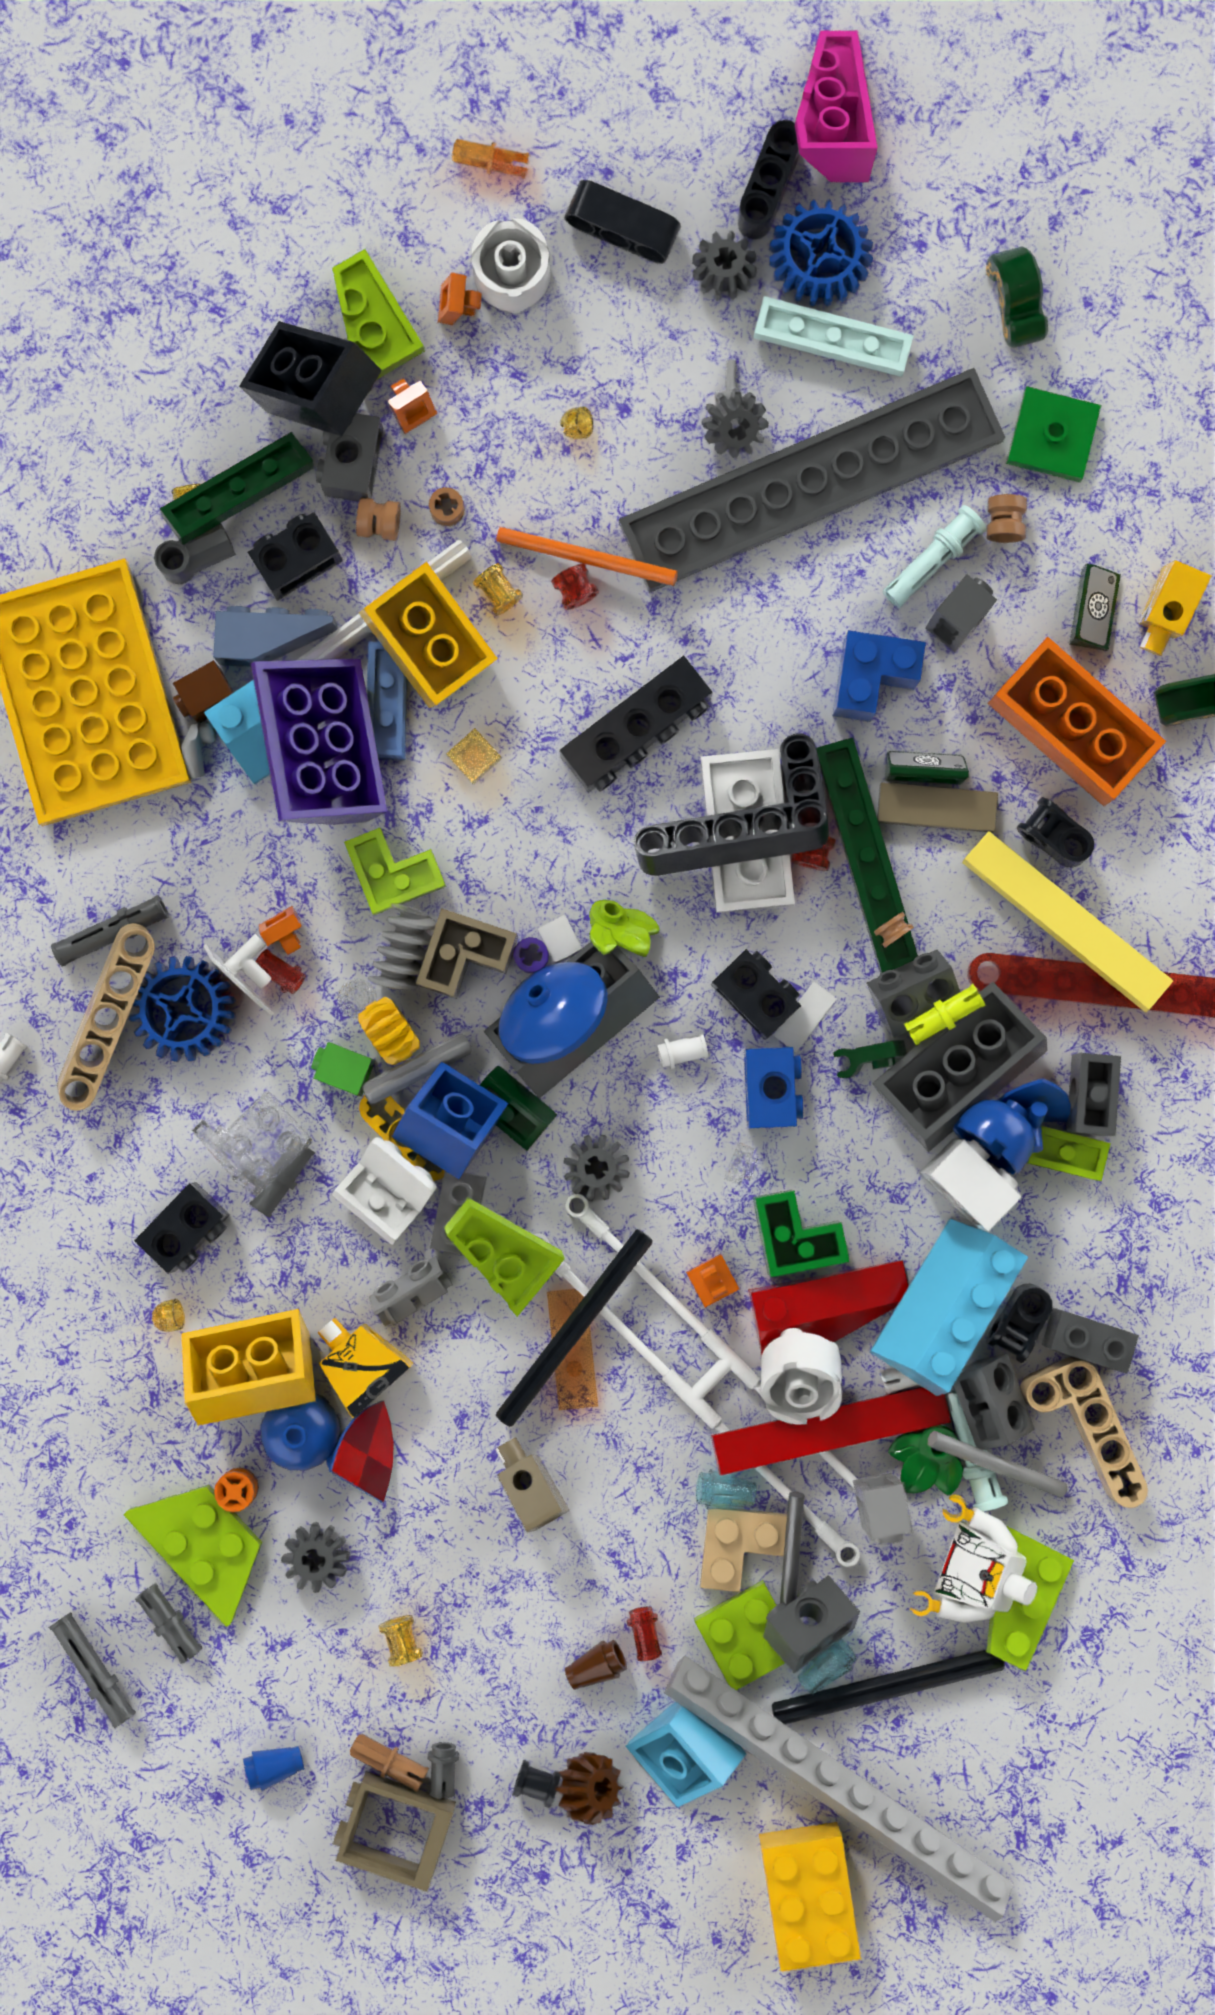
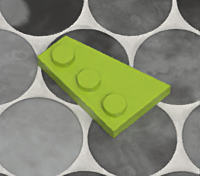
(373, 314)
(504, 1253)
(1016, 1633)

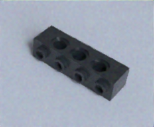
(677, 681)

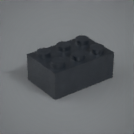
(310, 378)

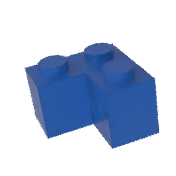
(871, 662)

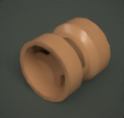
(1006, 518)
(378, 519)

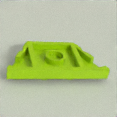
(202, 1545)

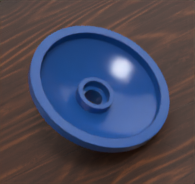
(552, 1012)

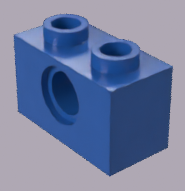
(766, 1063)

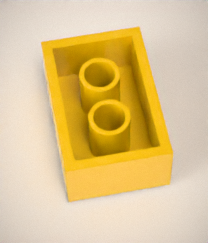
(428, 635)
(247, 1367)
(809, 1896)

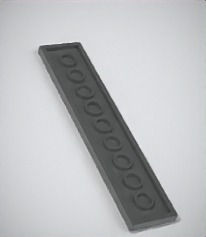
(814, 478)

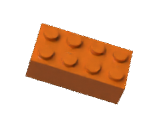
(1076, 722)

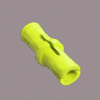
(944, 1014)

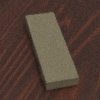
(937, 807)

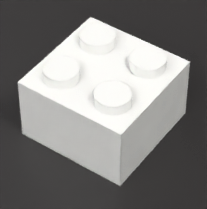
(971, 1183)

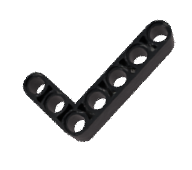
(747, 824)

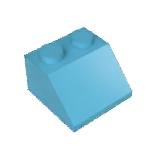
(241, 730)
(685, 1754)

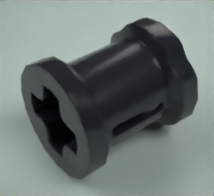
(536, 1784)

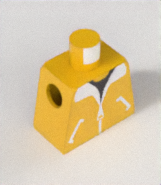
(1178, 589)

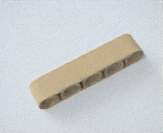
(105, 1035)

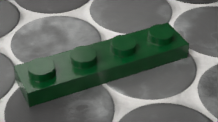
(236, 488)

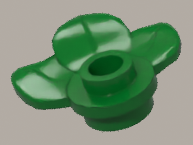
(924, 1465)

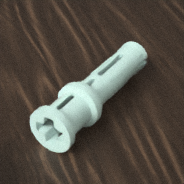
(946, 545)
(982, 1480)

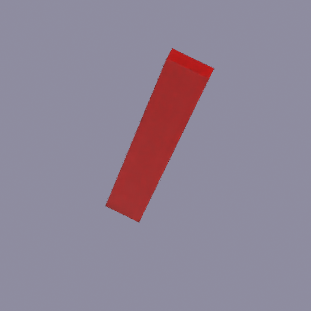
(848, 1426)

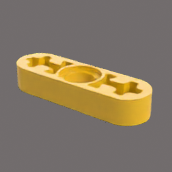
(378, 1121)

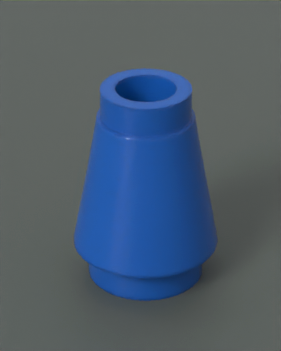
(272, 1766)

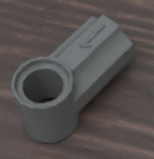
(198, 554)

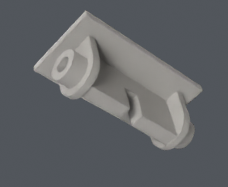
(393, 1298)

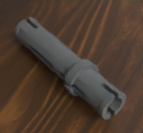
(105, 932)
(92, 1670)

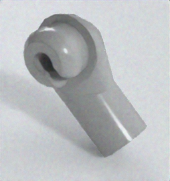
(192, 746)

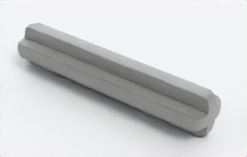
(416, 1068)

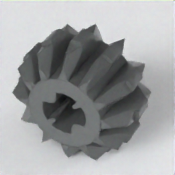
(724, 251)
(749, 421)
(590, 1179)
(306, 1567)

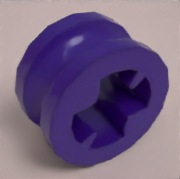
(525, 944)

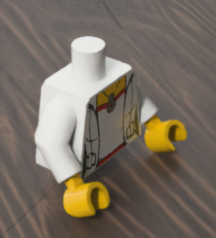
(979, 1570)

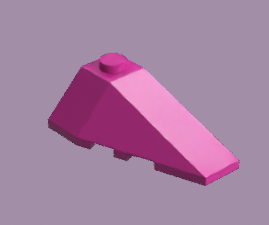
(835, 111)

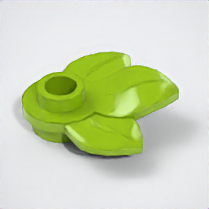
(621, 927)

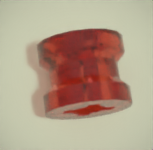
(575, 586)
(815, 859)

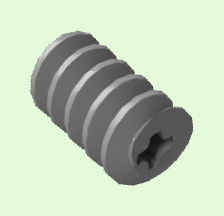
(403, 949)

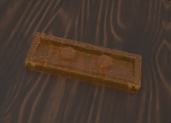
(576, 1372)

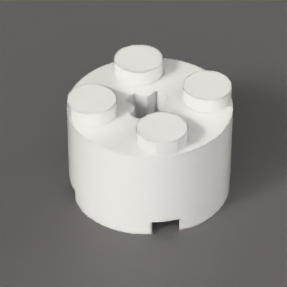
(511, 243)
(801, 1377)

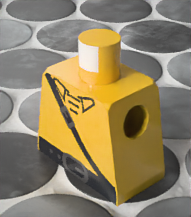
(360, 1364)

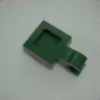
(880, 1055)

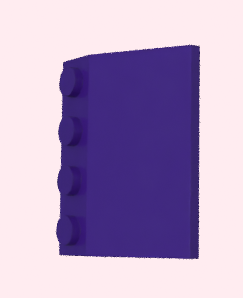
(319, 741)

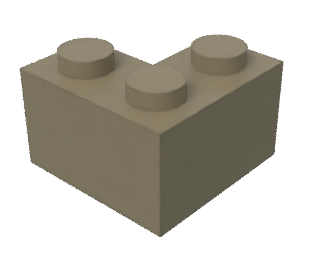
(461, 941)

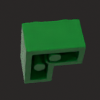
(790, 1246)

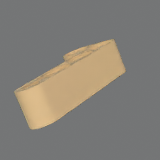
(1093, 1434)

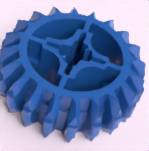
(832, 261)
(188, 992)

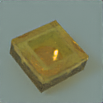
(473, 756)

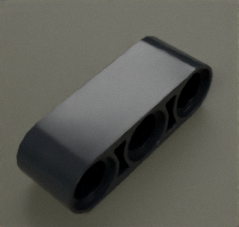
(763, 196)
(622, 221)

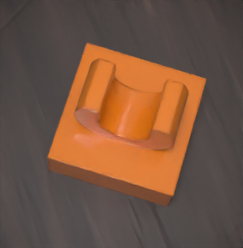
(456, 300)
(411, 405)
(282, 928)
(712, 1280)

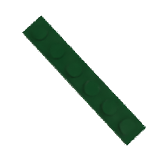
(864, 849)

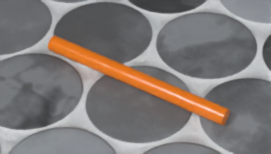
(587, 556)

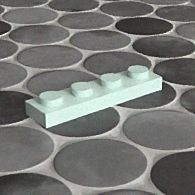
(833, 336)

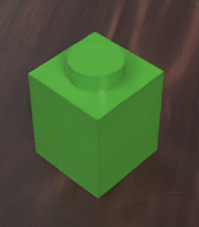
(342, 1068)

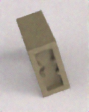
(382, 1863)

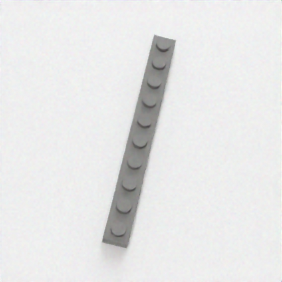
(839, 1788)

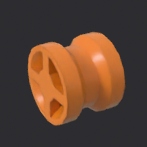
(230, 1495)

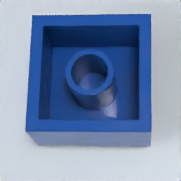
(449, 1120)

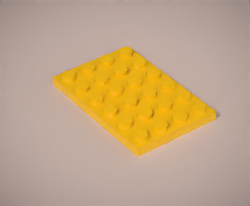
(86, 694)

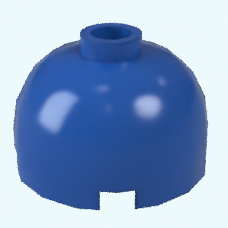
(1000, 1132)
(301, 1434)

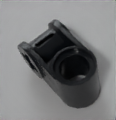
(1055, 832)
(1020, 1324)

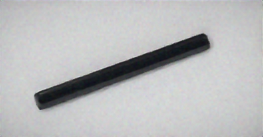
(574, 1327)
(886, 1686)

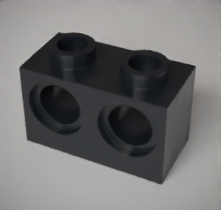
(300, 564)
(748, 1001)
(176, 1220)

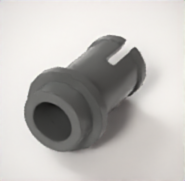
(443, 1769)

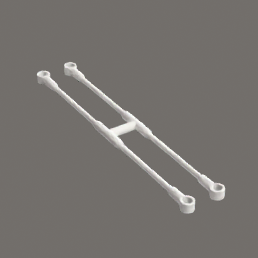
(694, 1395)

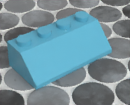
(948, 1306)

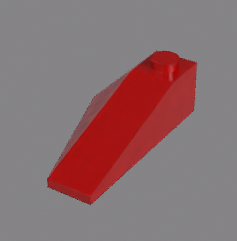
(827, 1303)

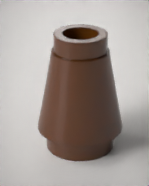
(597, 1665)

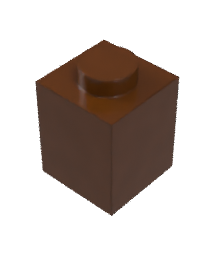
(201, 691)

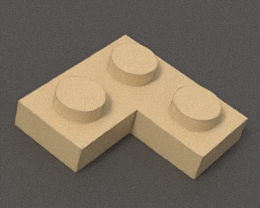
(731, 1534)

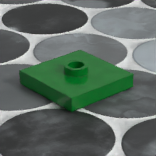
(1053, 434)

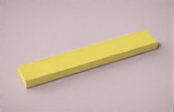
(1067, 921)

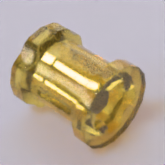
(498, 589)
(400, 1640)

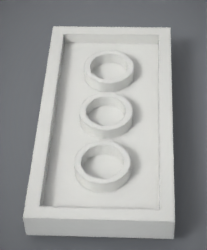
(738, 784)

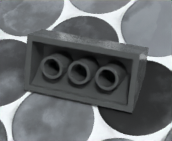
(627, 998)
(961, 1067)

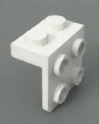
(386, 1190)

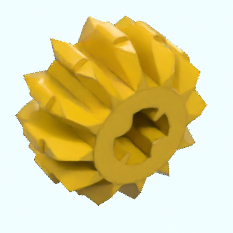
(388, 1031)

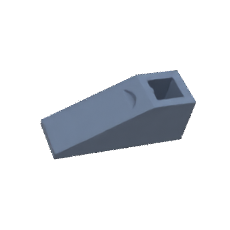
(253, 636)

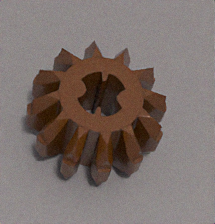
(589, 1788)

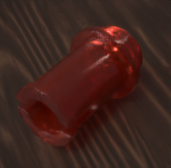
(282, 973)
(645, 1633)

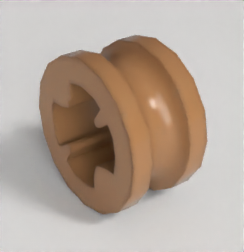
(438, 515)
(893, 929)

